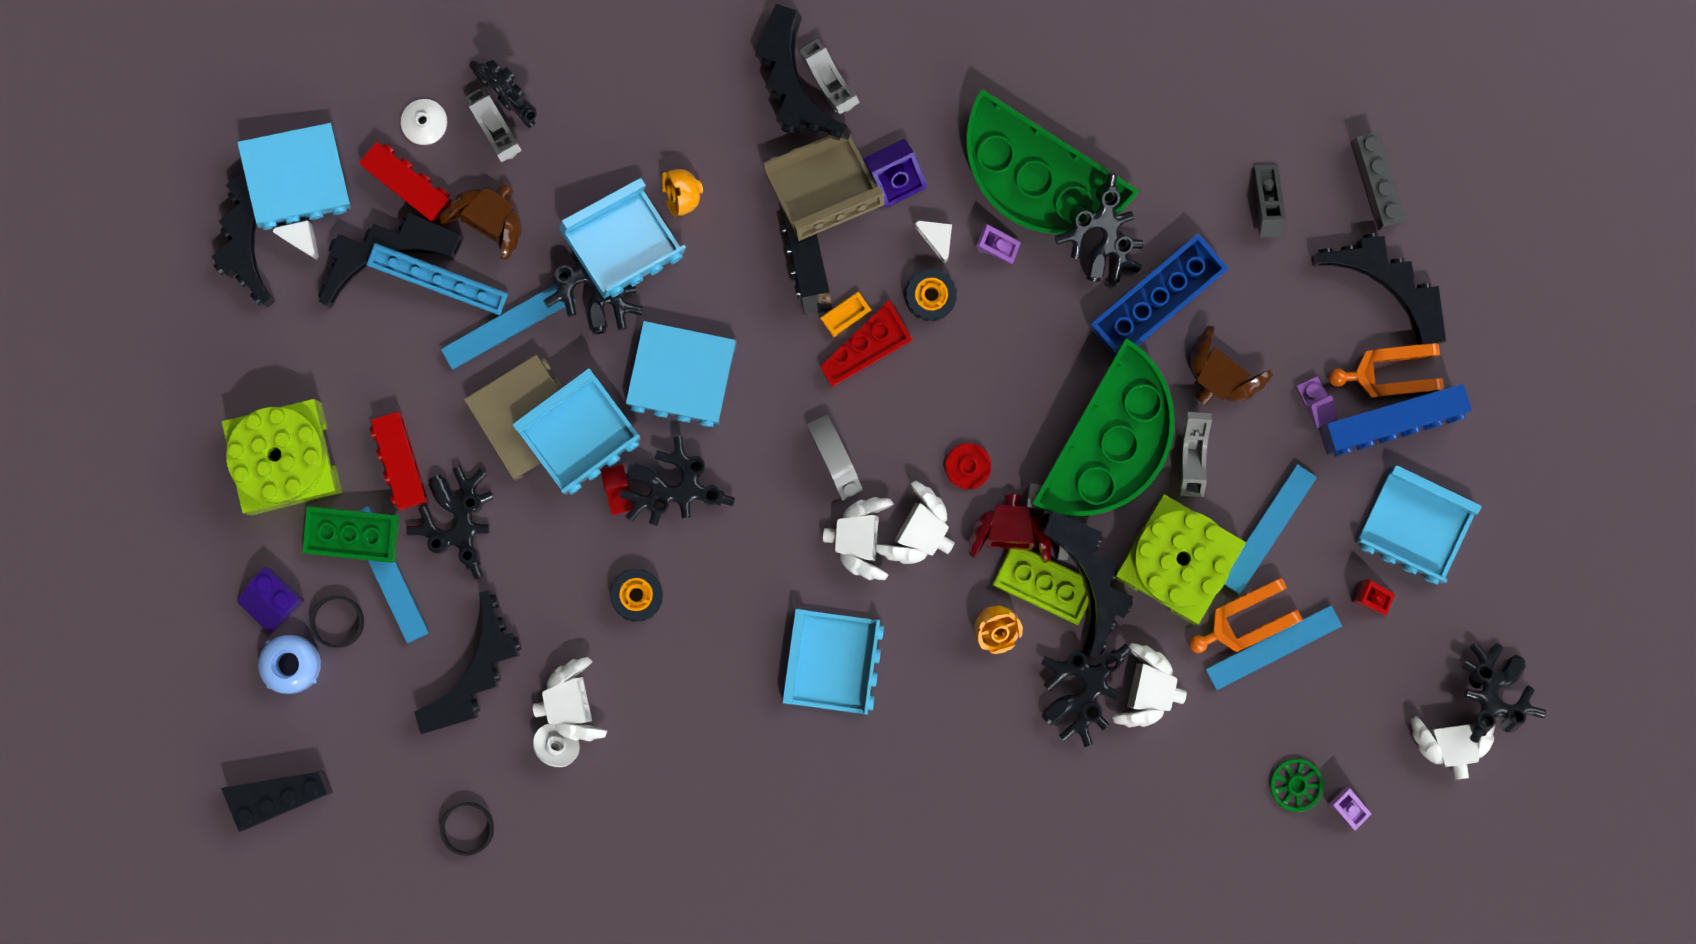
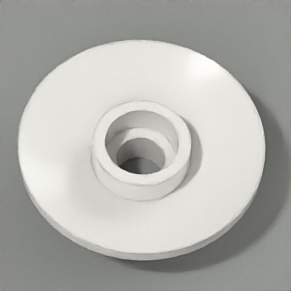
(431, 130)
(549, 737)

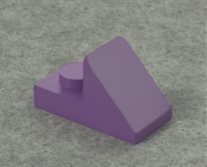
(998, 244)
(1317, 402)
(1349, 808)

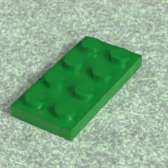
(350, 534)

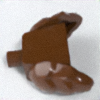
(488, 214)
(1221, 374)

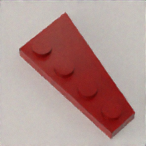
(872, 342)

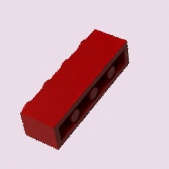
(404, 182)
(399, 461)

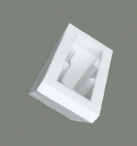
(301, 236)
(937, 237)

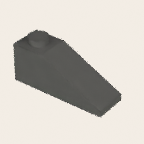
(1269, 201)

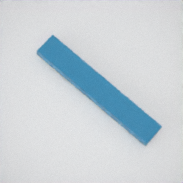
(437, 279)
(500, 329)
(1269, 527)
(399, 598)
(1273, 648)

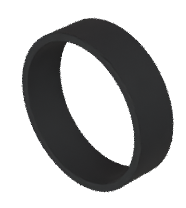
(313, 616)
(446, 842)

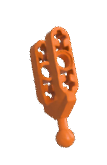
(1365, 372)
(1223, 633)

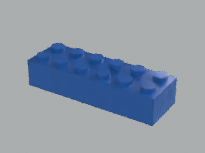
(1159, 295)
(1389, 421)

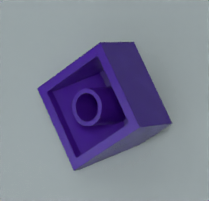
(896, 172)
(269, 600)

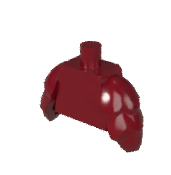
(1010, 528)

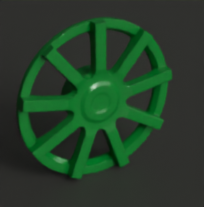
(1296, 785)

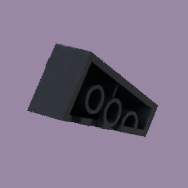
(809, 271)
(268, 799)

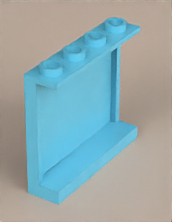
(294, 176)
(621, 239)
(680, 374)
(577, 432)
(1417, 524)
(832, 661)

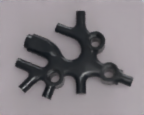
(509, 96)
(1113, 241)
(595, 308)
(683, 493)
(463, 531)
(1094, 685)
(1491, 704)

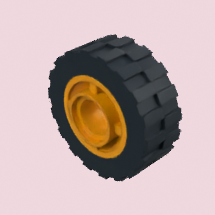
(940, 284)
(647, 605)

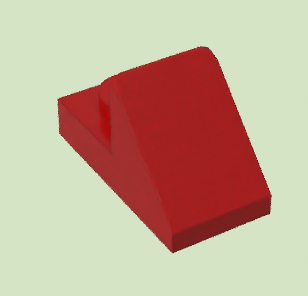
(614, 481)

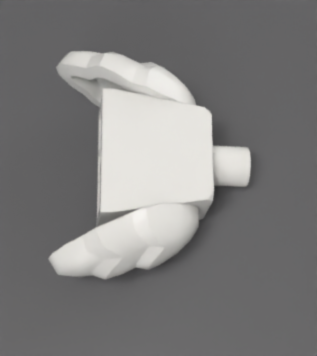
(921, 531)
(857, 537)
(1151, 689)
(567, 702)
(1451, 746)

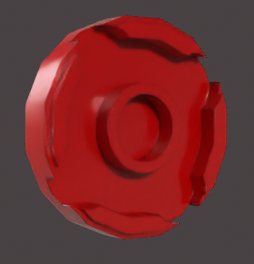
(968, 466)

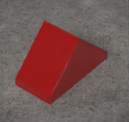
(1373, 597)

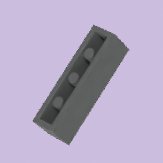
(1378, 180)

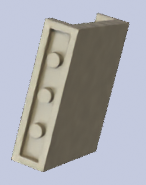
(822, 185)
(506, 402)

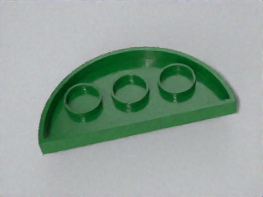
(1030, 171)
(1116, 441)

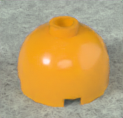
(682, 191)
(997, 629)

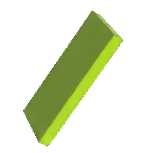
(1043, 584)

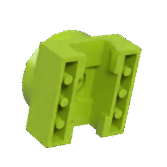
(304, 464)
(1153, 563)

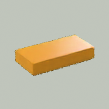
(845, 314)

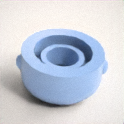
(308, 660)

